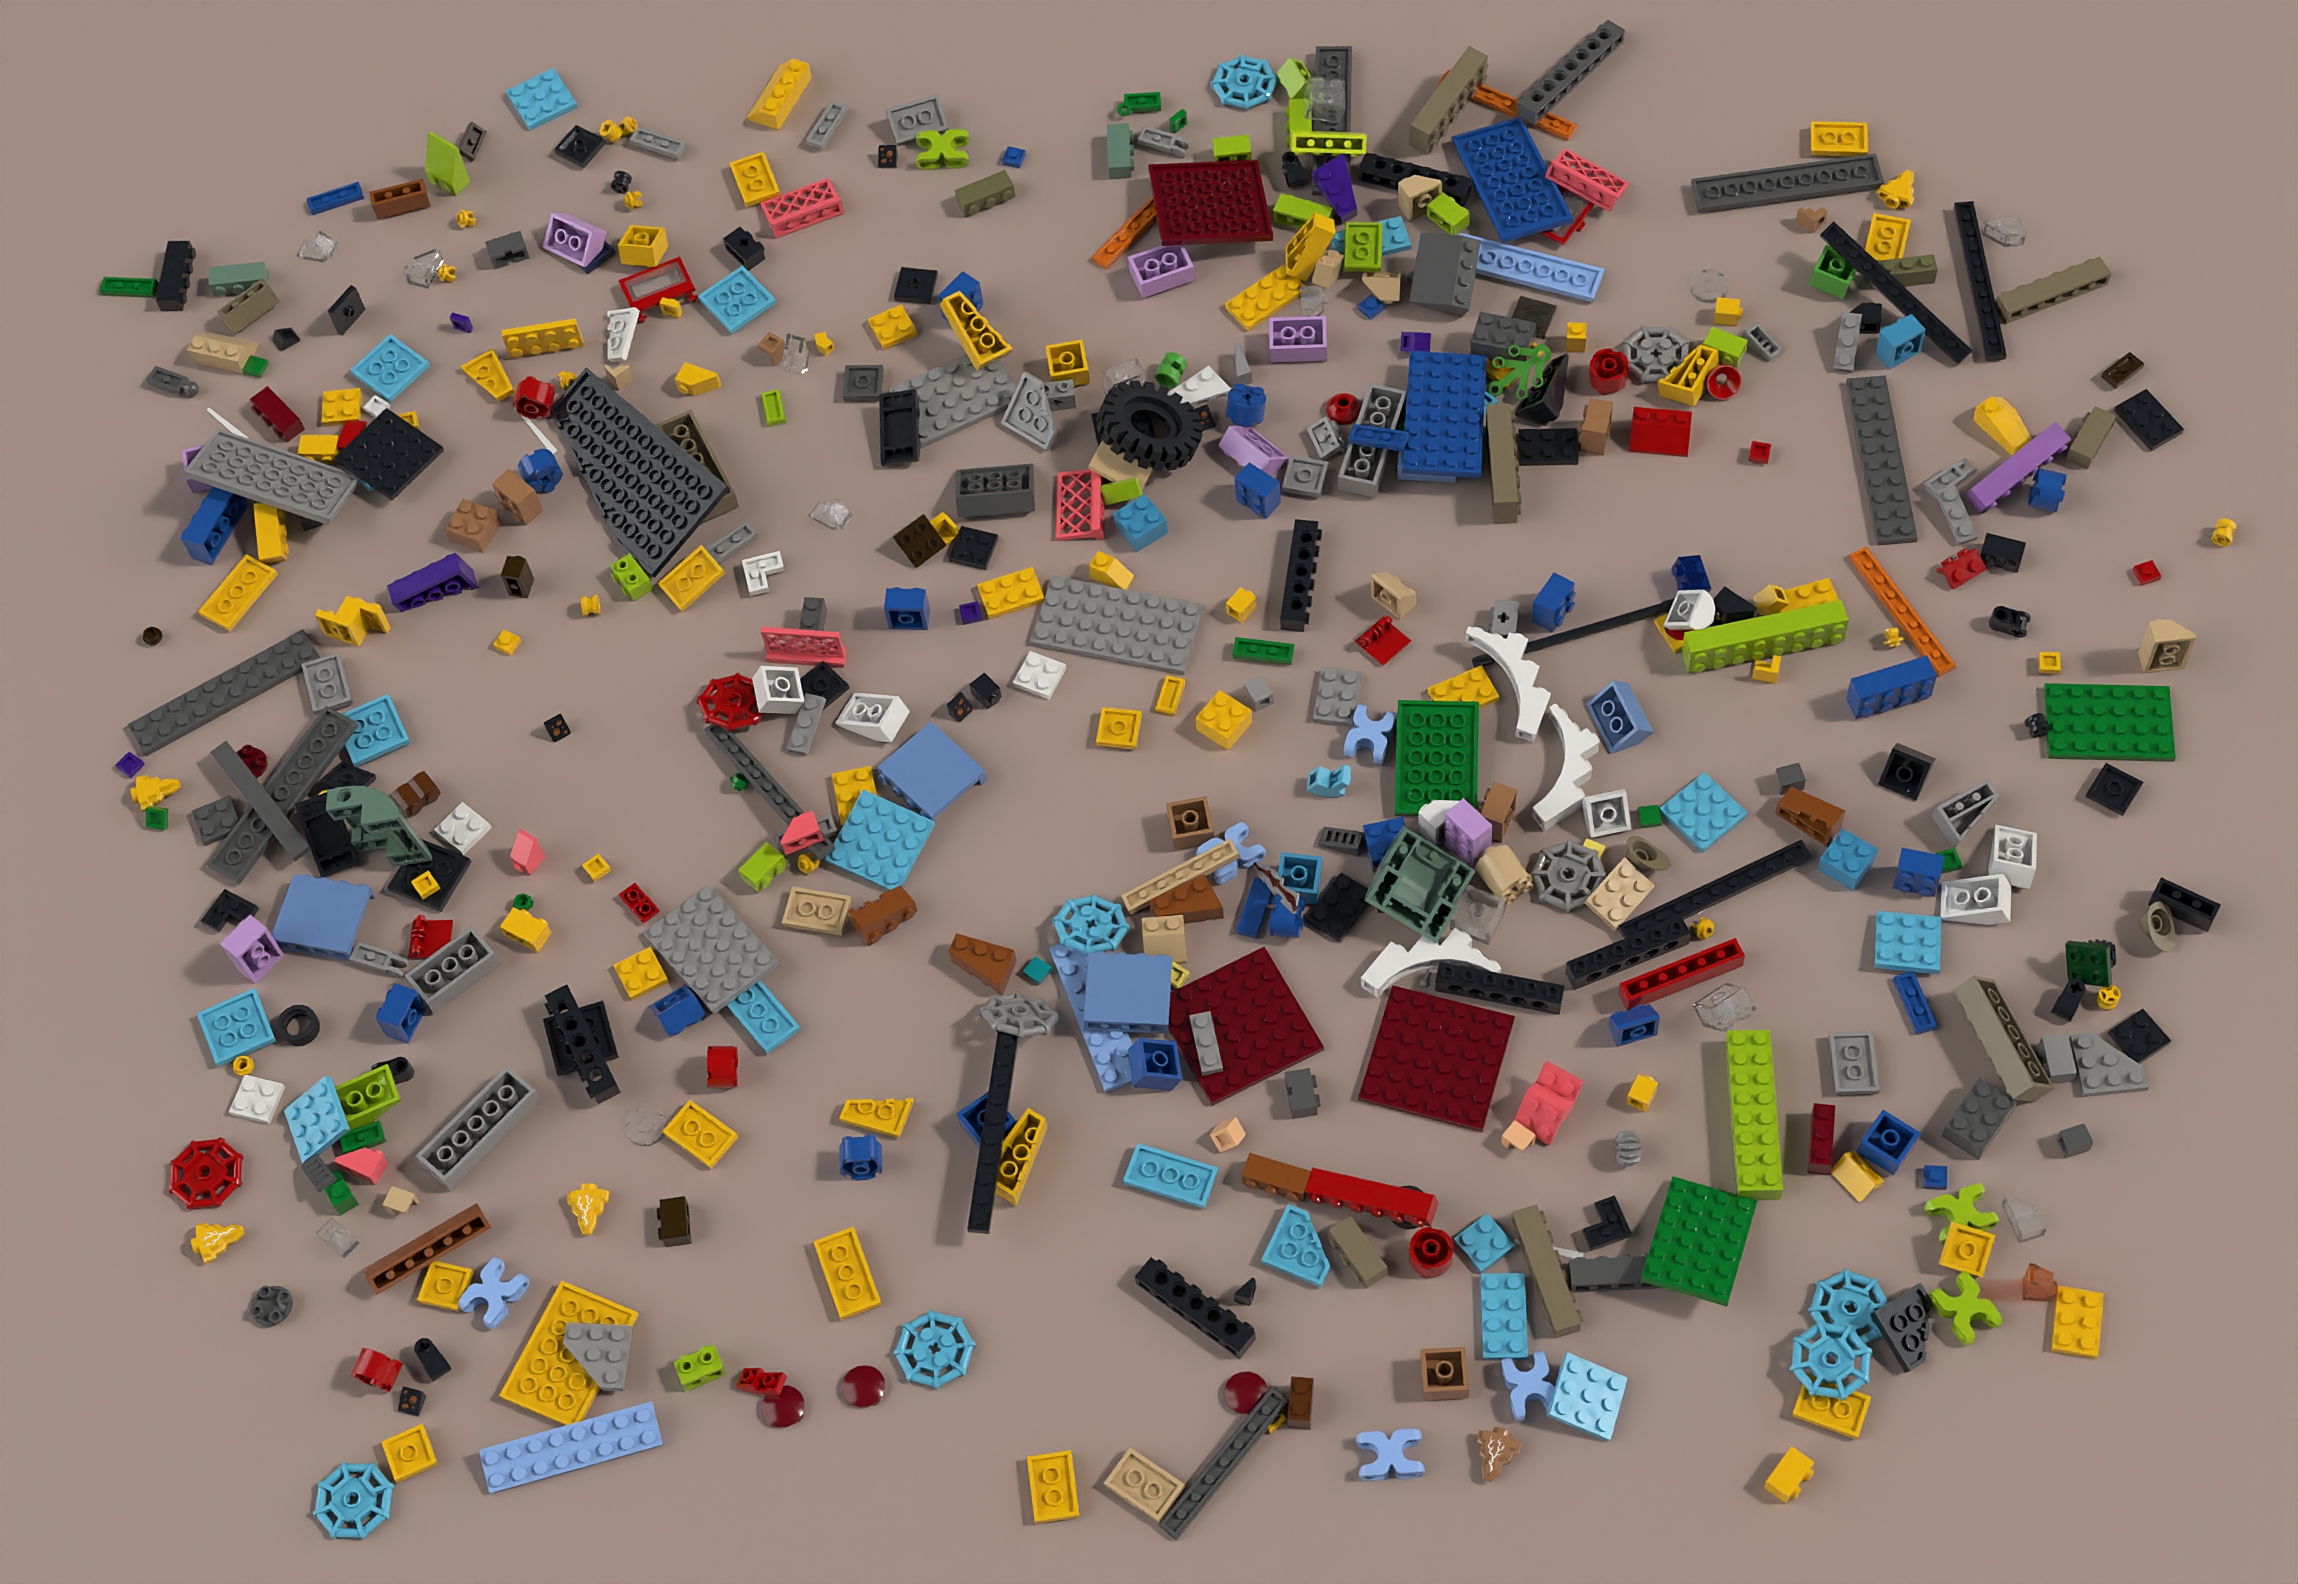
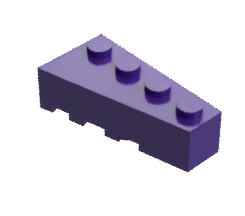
(432, 583)

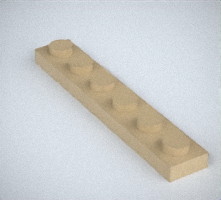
(1197, 866)

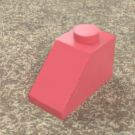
(801, 833)
(526, 853)
(363, 1164)

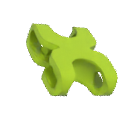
(942, 149)
(1962, 1210)
(1965, 1308)

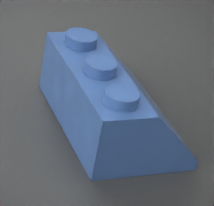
(1619, 716)

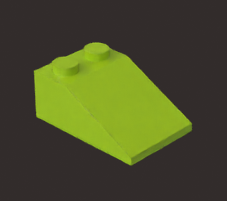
(445, 165)
(368, 1096)

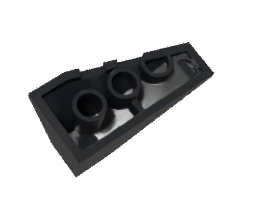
(1546, 401)

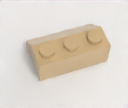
(221, 351)
(1115, 468)
(2165, 646)

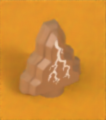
(1496, 1451)

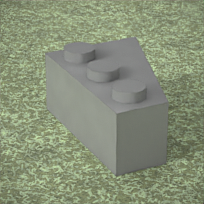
(1963, 811)

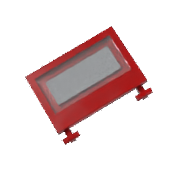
(1579, 209)
(650, 285)

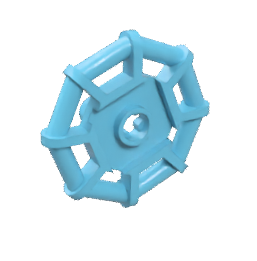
(1248, 89)
(1090, 915)
(1843, 1297)
(928, 1338)
(1827, 1372)
(362, 1508)

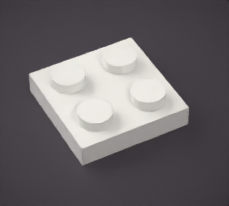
(1039, 675)
(462, 828)
(257, 1099)

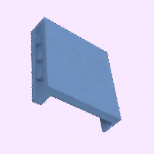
(930, 772)
(321, 916)
(1128, 992)

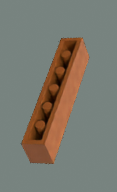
(426, 1248)

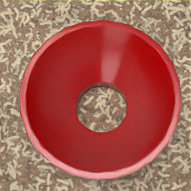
(1729, 387)
(1343, 415)

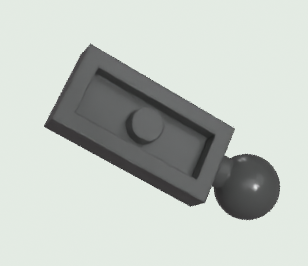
(172, 382)

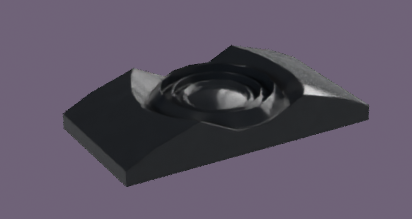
(899, 427)
(327, 838)

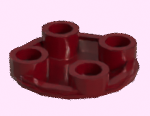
(254, 759)
(863, 1386)
(1244, 1391)
(783, 1409)

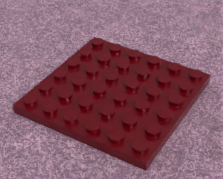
(1210, 202)
(1254, 1023)
(1437, 1058)

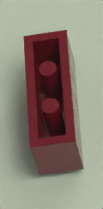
(276, 414)
(1821, 1139)

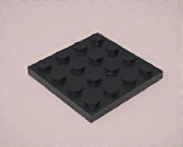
(389, 454)

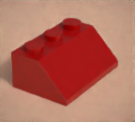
(1660, 431)

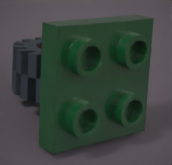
(2091, 962)

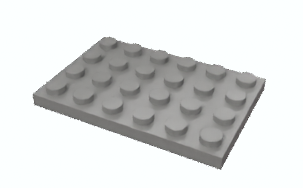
(958, 396)
(711, 949)

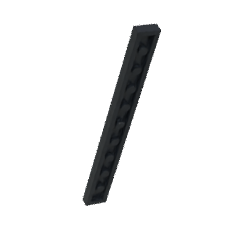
(1979, 281)
(1895, 292)
(1720, 889)
(993, 1133)

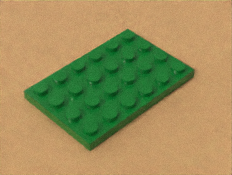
(2109, 722)
(1436, 753)
(1699, 1241)

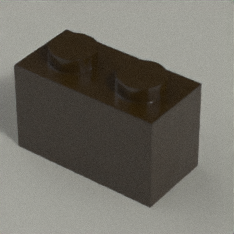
(517, 576)
(674, 1221)

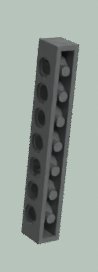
(1570, 72)

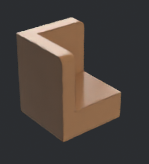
(1810, 219)
(772, 346)

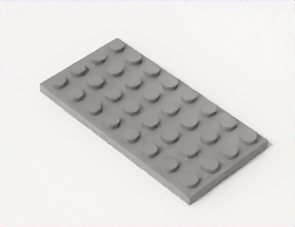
(272, 476)
(1117, 625)

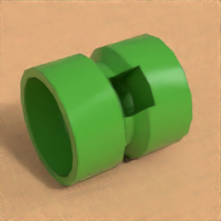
(1170, 370)

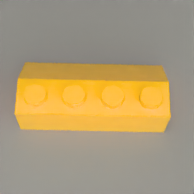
(781, 94)

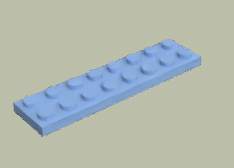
(1537, 270)
(1106, 1048)
(571, 1447)

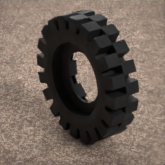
(1179, 419)

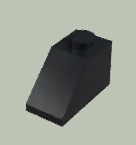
(1871, 317)

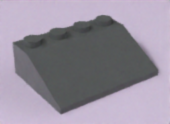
(1445, 273)
(995, 490)

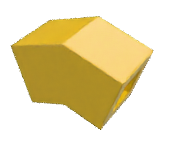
(823, 343)

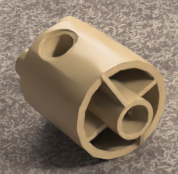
(1503, 873)

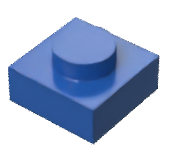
(1013, 157)
(1371, 307)
(1935, 1177)

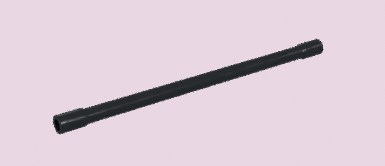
(1663, 607)

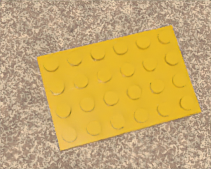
(547, 1374)

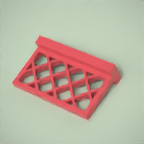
(1582, 185)
(804, 215)
(1097, 506)
(805, 654)

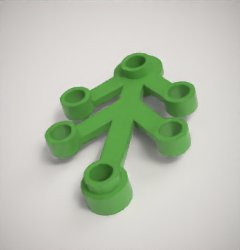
(1522, 368)

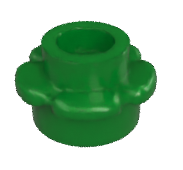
(739, 782)
(523, 898)

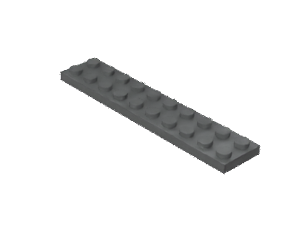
(1337, 64)
(1787, 183)
(1881, 460)
(223, 693)
(286, 787)

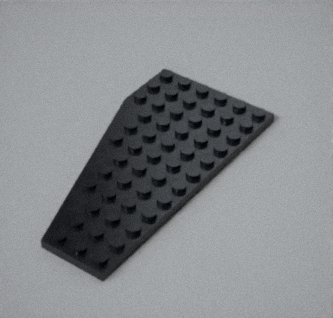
(636, 473)

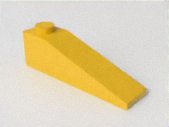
(2002, 424)

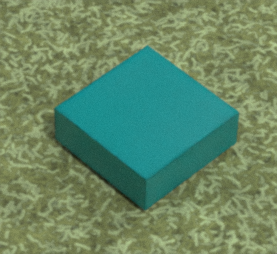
(1037, 970)

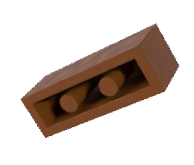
(399, 199)
(1275, 1177)

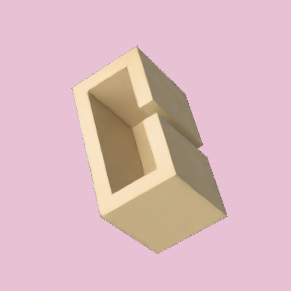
(1327, 268)

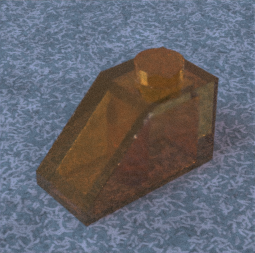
(2038, 1284)

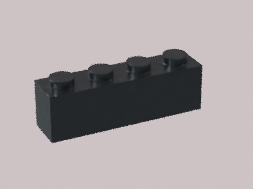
(175, 276)

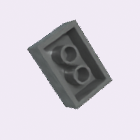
(1497, 333)
(1979, 1118)

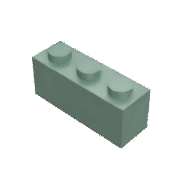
(1120, 151)
(236, 278)

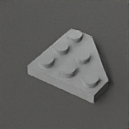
(1030, 412)
(2104, 1068)
(601, 1351)

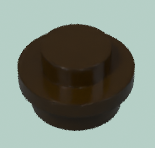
(152, 636)

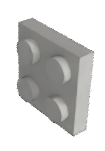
(1305, 476)

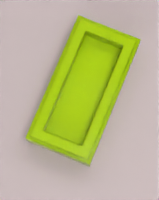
(773, 408)
(1121, 490)

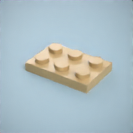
(1619, 894)
(817, 911)
(1144, 1485)

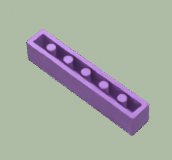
(2018, 466)

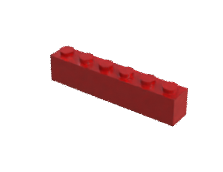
(1681, 974)
(1371, 1197)

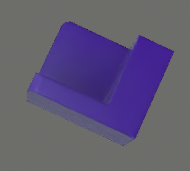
(1415, 341)

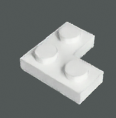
(757, 569)

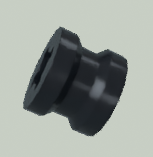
(621, 182)
(2037, 725)

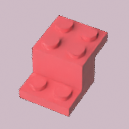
(1549, 1102)

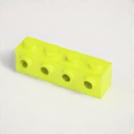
(1328, 142)

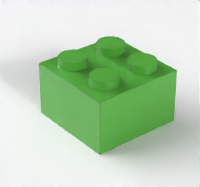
(1832, 273)

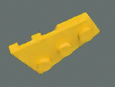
(490, 375)
(878, 1116)

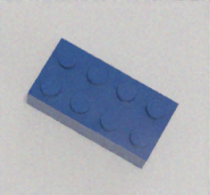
(213, 524)
(1891, 687)

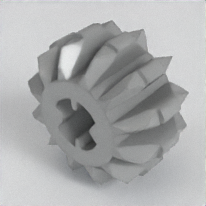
(1628, 1148)

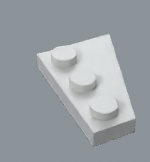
(621, 332)
(1201, 387)

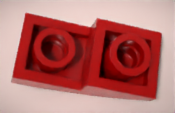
(349, 432)
(639, 903)
(759, 1382)

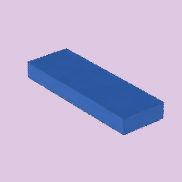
(335, 198)
(1378, 437)
(1254, 909)
(1915, 1003)

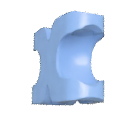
(1370, 734)
(1248, 855)
(494, 1293)
(1527, 1385)
(1390, 1455)

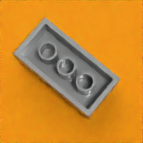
(452, 969)

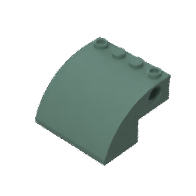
(377, 824)
(1419, 884)

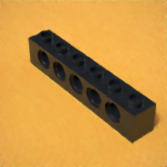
(1389, 171)
(1296, 619)
(1627, 953)
(1499, 988)
(604, 1087)
(1235, 1344)

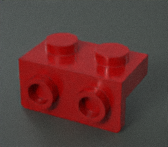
(1962, 568)

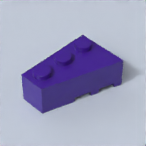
(1336, 188)

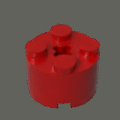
(1608, 371)
(533, 398)
(722, 1066)
(1431, 1240)
(376, 1369)

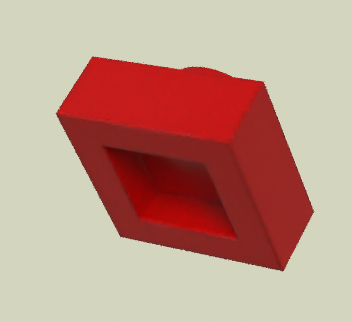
(1759, 452)
(2146, 572)

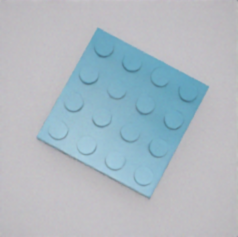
(880, 841)

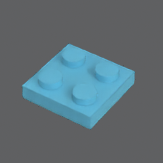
(1484, 1243)

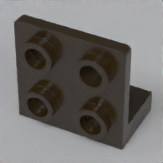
(919, 541)

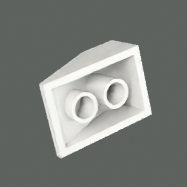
(874, 716)
(2013, 855)
(1977, 900)

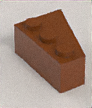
(1811, 815)
(1192, 900)
(882, 915)
(984, 960)

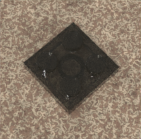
(1537, 312)

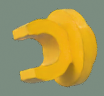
(629, 125)
(630, 199)
(464, 218)
(443, 273)
(566, 379)
(1892, 637)
(806, 863)
(1704, 928)

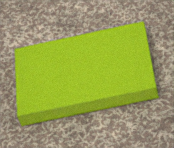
(1363, 246)

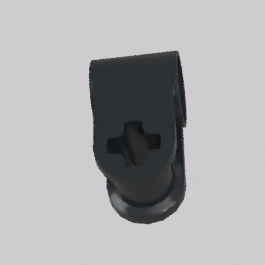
(1293, 170)
(2010, 621)
(2068, 1001)
(395, 1066)
(433, 1360)

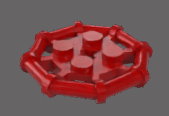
(725, 707)
(211, 1183)

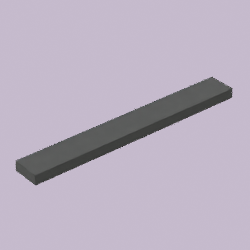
(260, 801)
(1224, 1463)

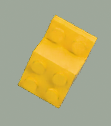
(352, 620)

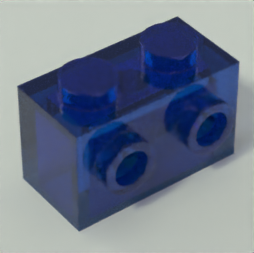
(1690, 574)

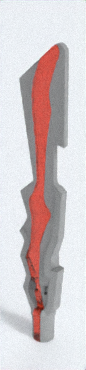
(1275, 884)

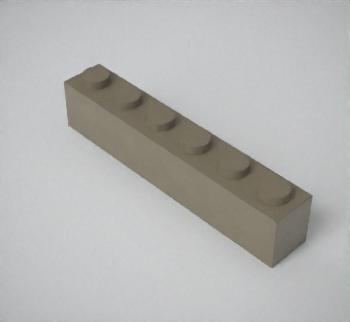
(2052, 289)
(1546, 1271)

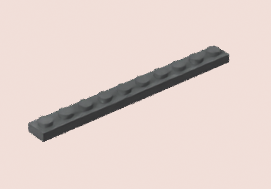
(762, 782)

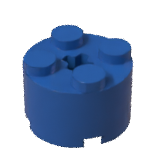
(1246, 405)
(540, 470)
(2047, 490)
(1283, 922)
(860, 1157)

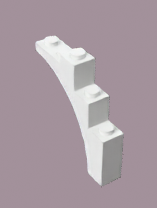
(1509, 655)
(1566, 794)
(1397, 963)

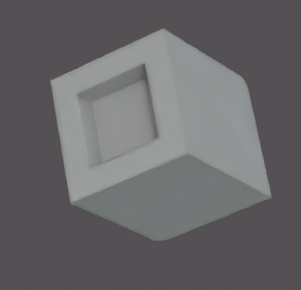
(1258, 693)

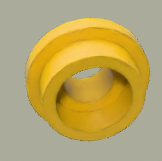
(239, 1062)

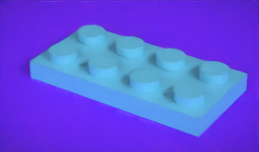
(1394, 238)
(763, 1017)
(1170, 1175)
(1504, 1316)

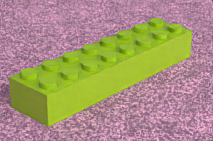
(1764, 636)
(1753, 1114)

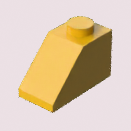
(696, 380)
(1110, 571)

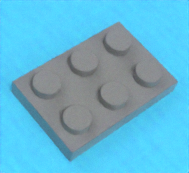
(915, 117)
(327, 683)
(1337, 696)
(1854, 1063)

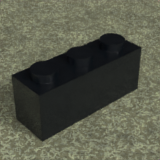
(2186, 904)

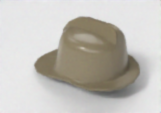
(1645, 855)
(2159, 926)

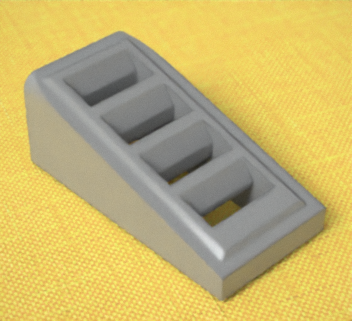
(1765, 336)
(1243, 371)

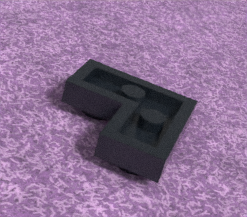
(228, 906)
(1612, 1225)

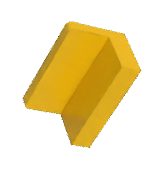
(1856, 1175)

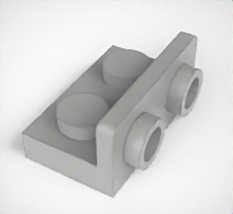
(1326, 438)

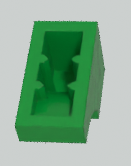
(341, 1194)

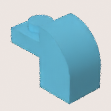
(1328, 782)

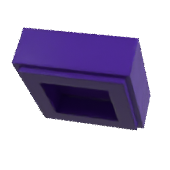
(461, 322)
(970, 613)
(130, 764)

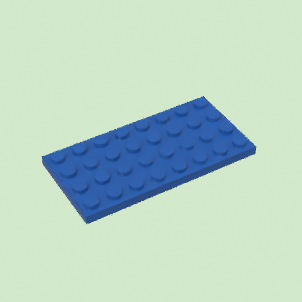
(1511, 179)
(1444, 414)

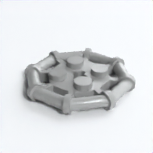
(1649, 346)
(1564, 864)
(1018, 1013)

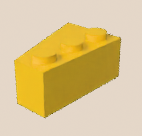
(1688, 380)

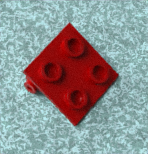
(1383, 640)
(428, 936)

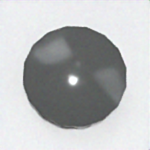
(271, 1305)

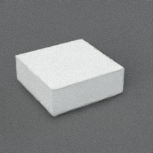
(376, 406)

